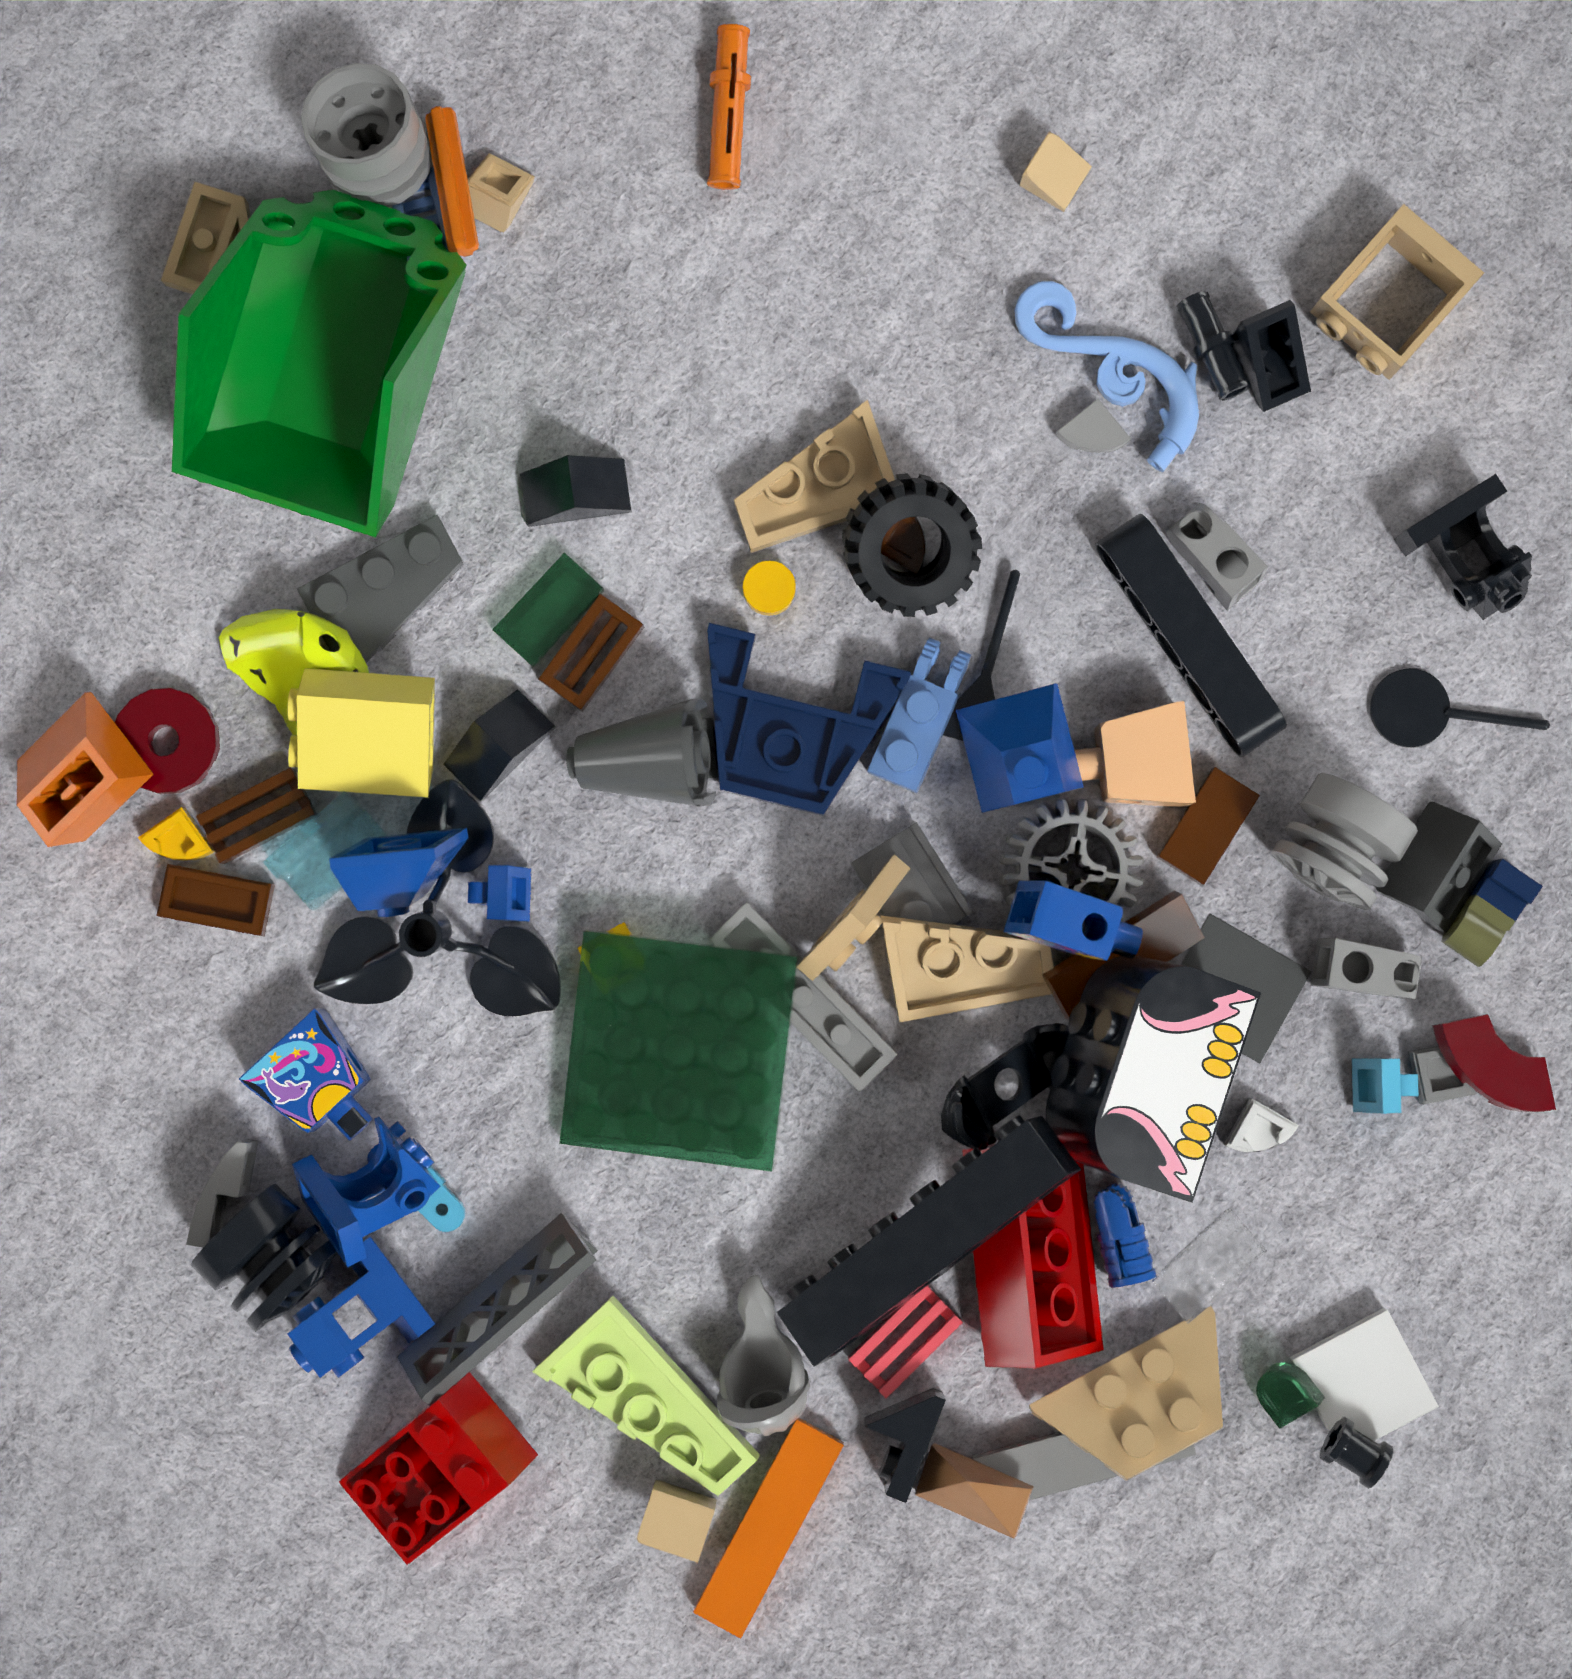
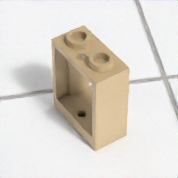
(1426, 252)

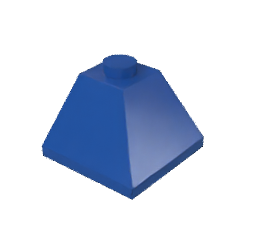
(1019, 748)
(395, 869)

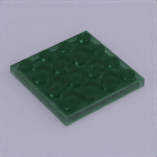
(679, 1050)

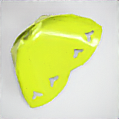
(282, 648)

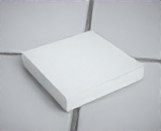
(1367, 1377)

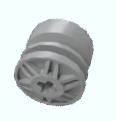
(367, 134)
(1340, 848)

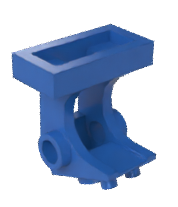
(340, 1201)
(322, 1342)

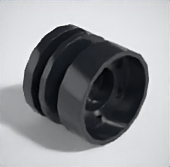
(265, 1257)

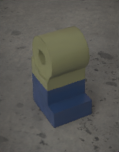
(1490, 911)

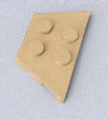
(1143, 1400)

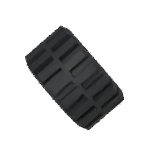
(938, 579)

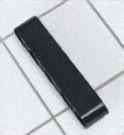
(1190, 635)

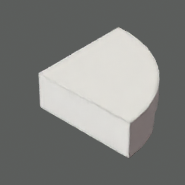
(1259, 1129)

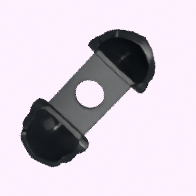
(973, 1103)

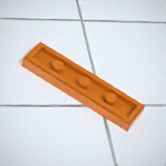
(768, 1527)

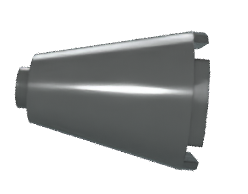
(650, 756)

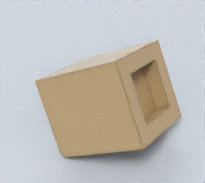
(676, 1520)

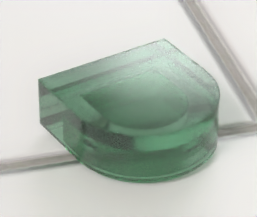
(1287, 1393)

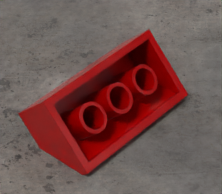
(1040, 1283)

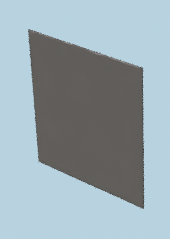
(1252, 964)

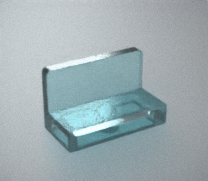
(306, 855)

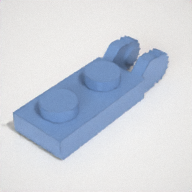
(918, 721)

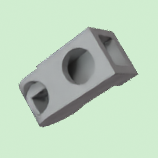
(1217, 554)
(1365, 969)

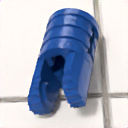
(1122, 1238)

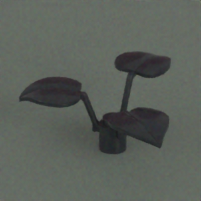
(368, 963)

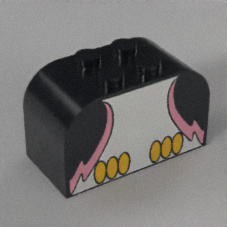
(1149, 1071)

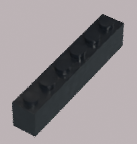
(927, 1239)

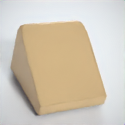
(1055, 172)
(498, 191)

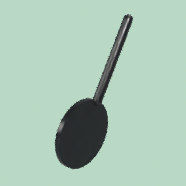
(1415, 708)

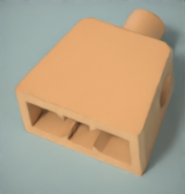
(1142, 758)

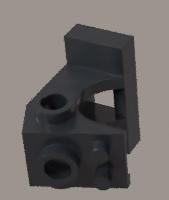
(1457, 523)

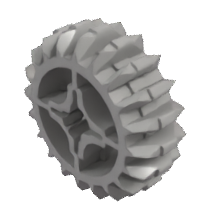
(1078, 824)

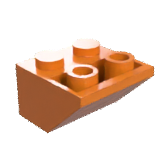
(77, 774)

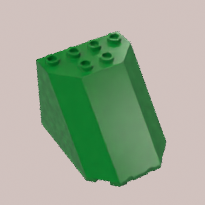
(314, 356)

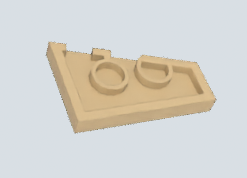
(959, 967)

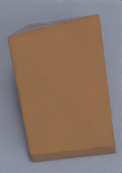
(974, 1490)

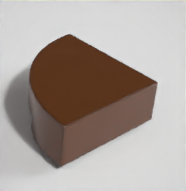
(905, 544)

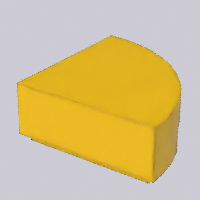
(177, 838)

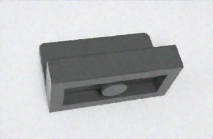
(1441, 865)

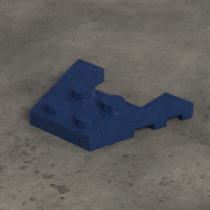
(785, 747)

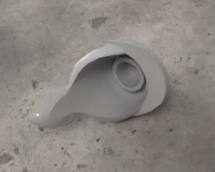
(763, 1371)

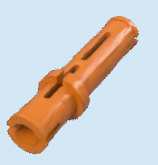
(726, 79)

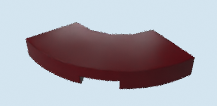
(1492, 1068)

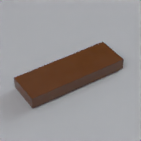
(1167, 932)

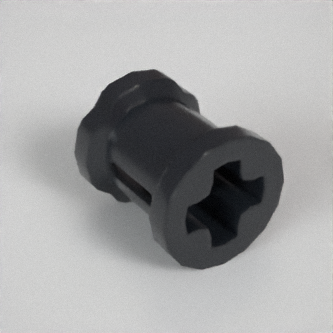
(1356, 1452)

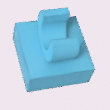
(1379, 1085)

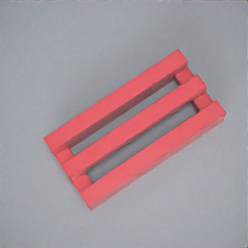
(873, 1372)

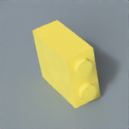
(363, 732)

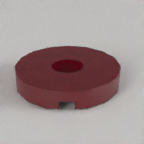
(197, 737)

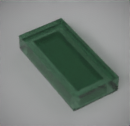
(548, 610)

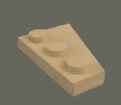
(816, 484)

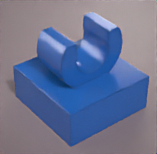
(505, 893)

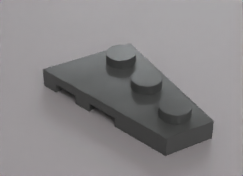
(384, 586)

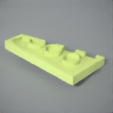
(637, 1385)

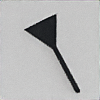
(982, 688)

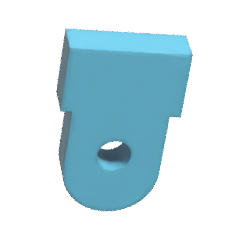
(456, 1209)

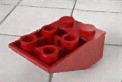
(439, 1469)

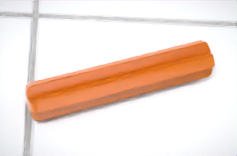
(452, 181)

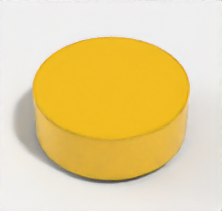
(769, 588)

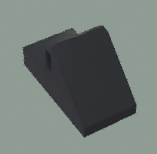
(912, 1424)

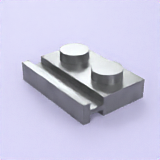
(925, 890)

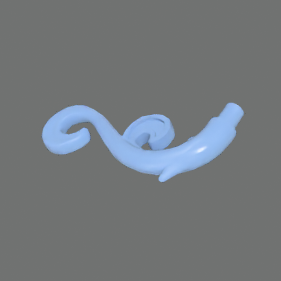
(1114, 386)

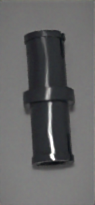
(1213, 345)

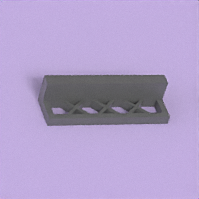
(497, 1308)

